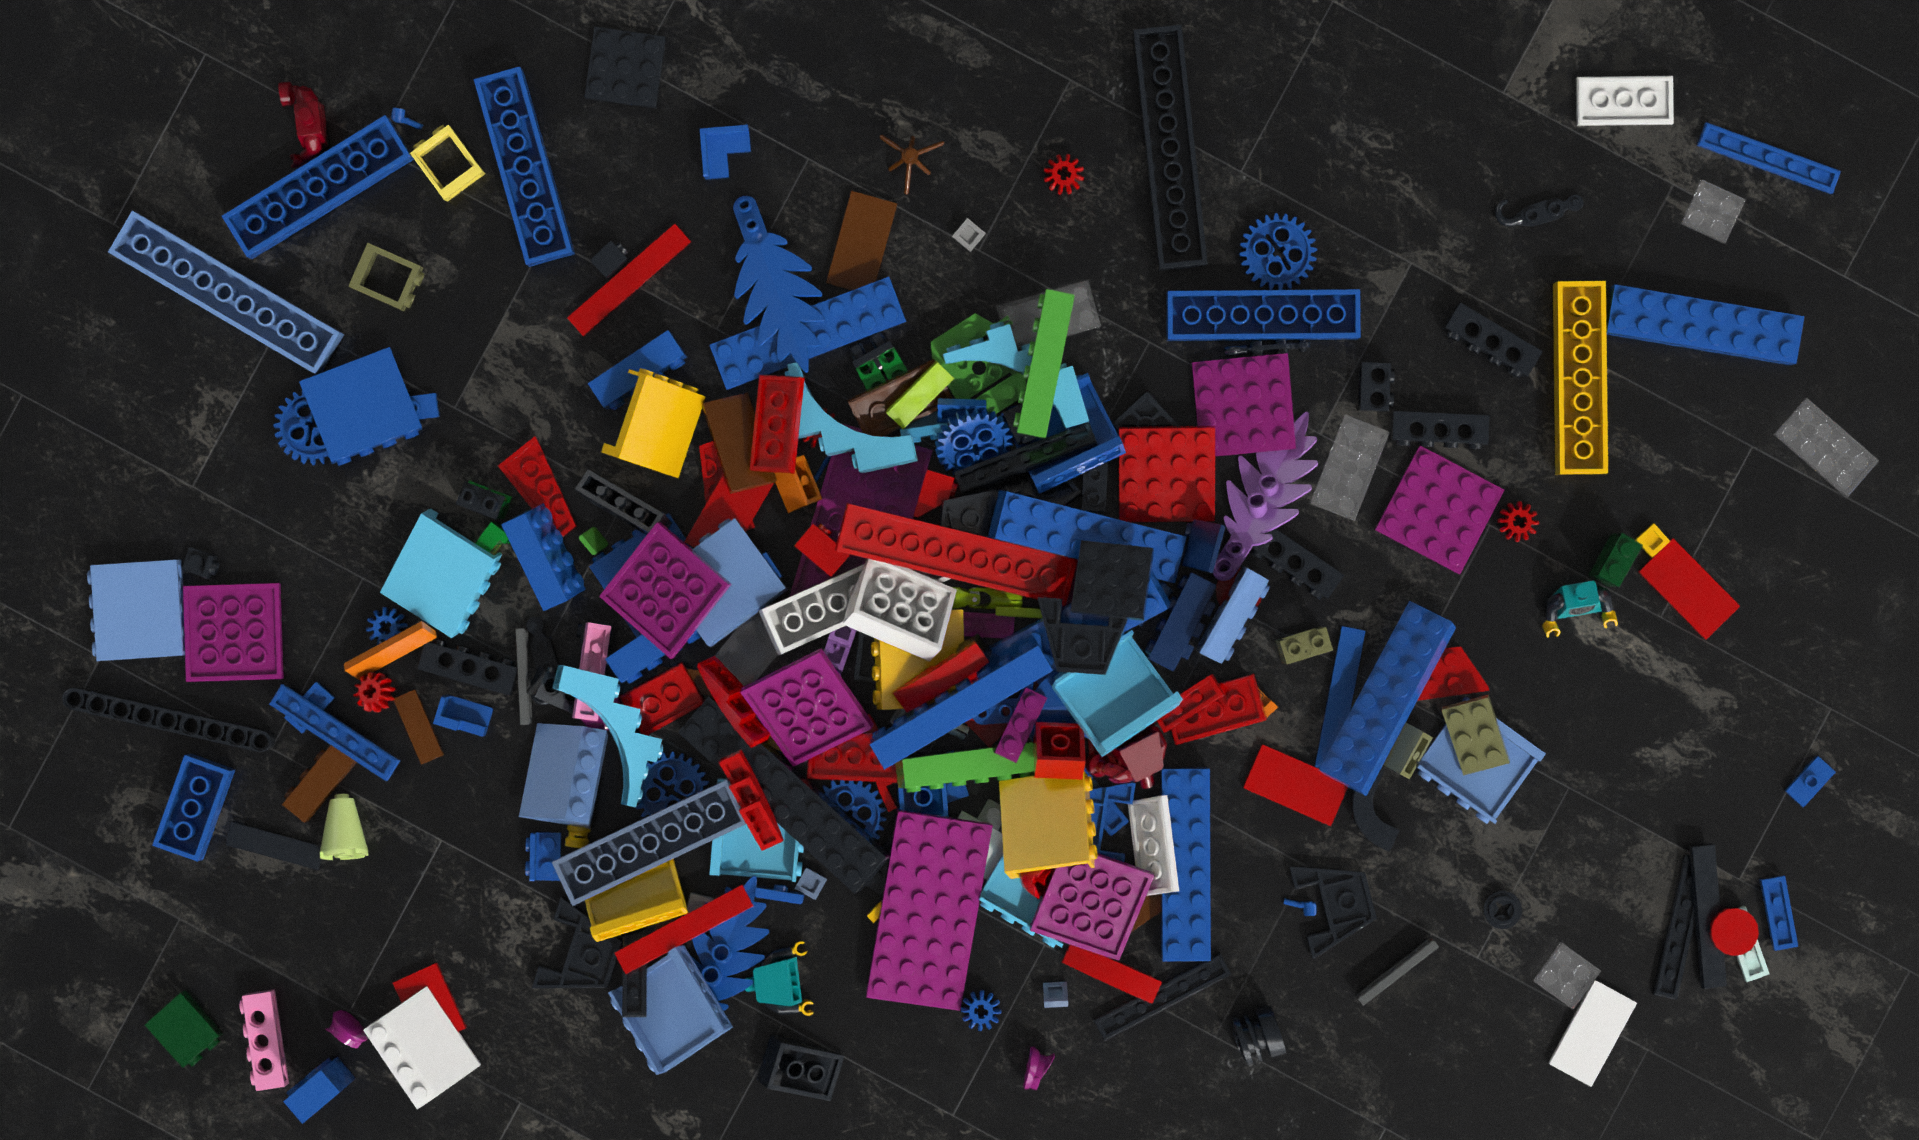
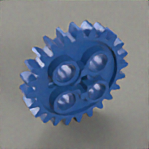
(1296, 240)
(290, 422)
(967, 438)
(682, 771)
(860, 797)

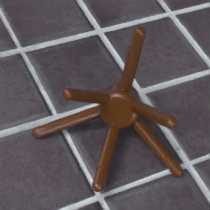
(910, 157)

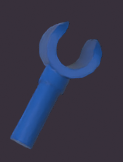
(398, 116)
(1310, 908)

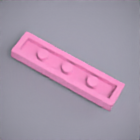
(592, 660)

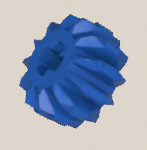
(388, 618)
(974, 1014)

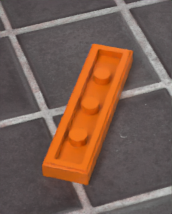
(390, 650)

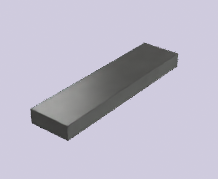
(524, 680)
(1397, 971)

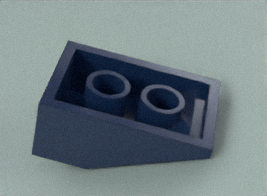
(1202, 545)

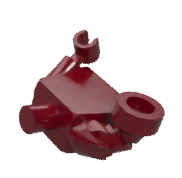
(309, 121)
(1135, 758)

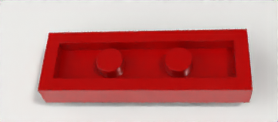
(1193, 701)

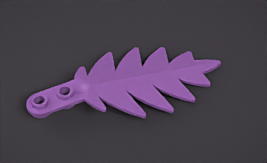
(1265, 494)

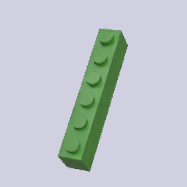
(1045, 363)
(961, 766)

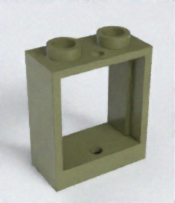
(364, 268)
(1313, 641)

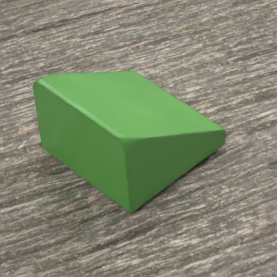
(593, 541)

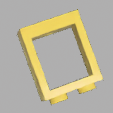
(460, 183)

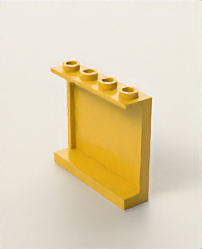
(658, 423)
(897, 667)
(1046, 823)
(637, 903)

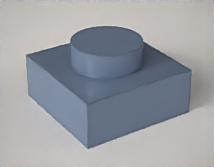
(811, 883)
(1055, 994)

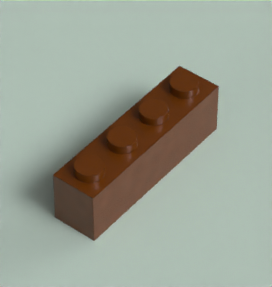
(318, 783)

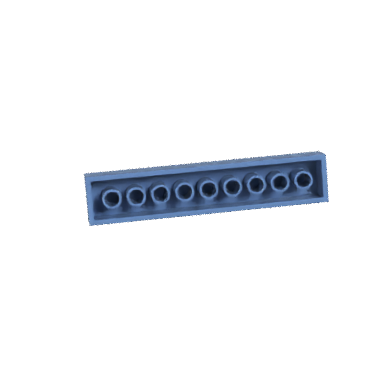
(226, 293)

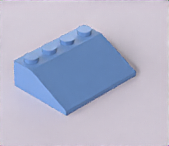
(1231, 616)
(564, 774)

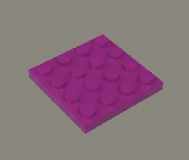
(1246, 403)
(1439, 510)
(665, 590)
(233, 632)
(807, 707)
(1093, 905)

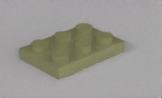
(1475, 735)

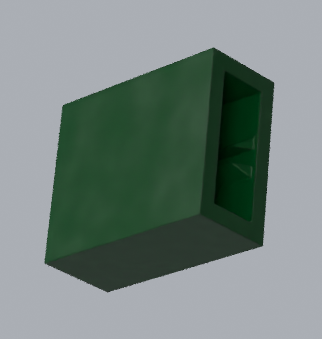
(1615, 559)
(184, 1029)

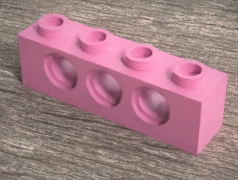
(265, 1002)

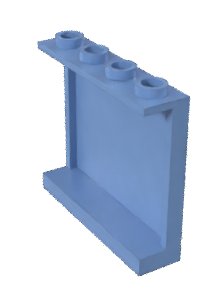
(751, 578)
(137, 610)
(1483, 790)
(679, 1012)

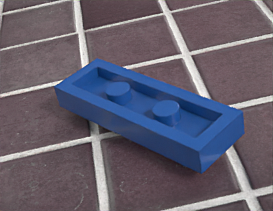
(1778, 913)

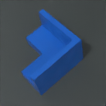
(718, 143)
(463, 715)

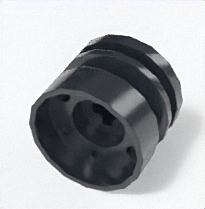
(1258, 1035)

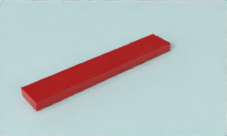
(629, 280)
(684, 929)

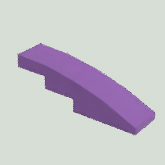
(838, 646)

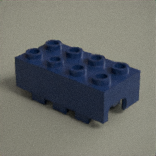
(1181, 621)

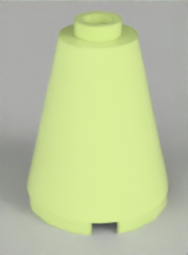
(343, 831)

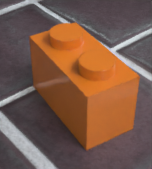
(799, 488)

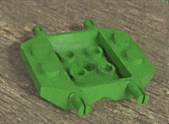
(968, 383)

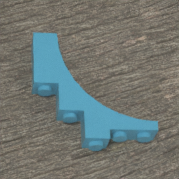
(1003, 351)
(870, 451)
(634, 748)

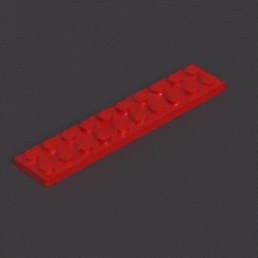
(954, 554)

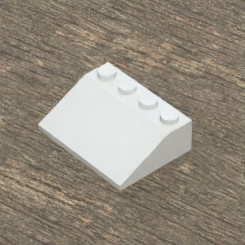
(901, 608)
(422, 1047)

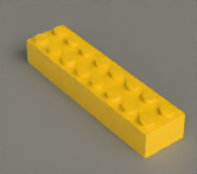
(1580, 377)

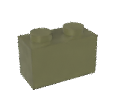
(1407, 750)

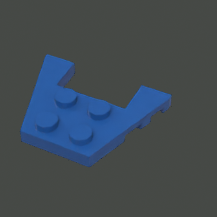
(1116, 793)

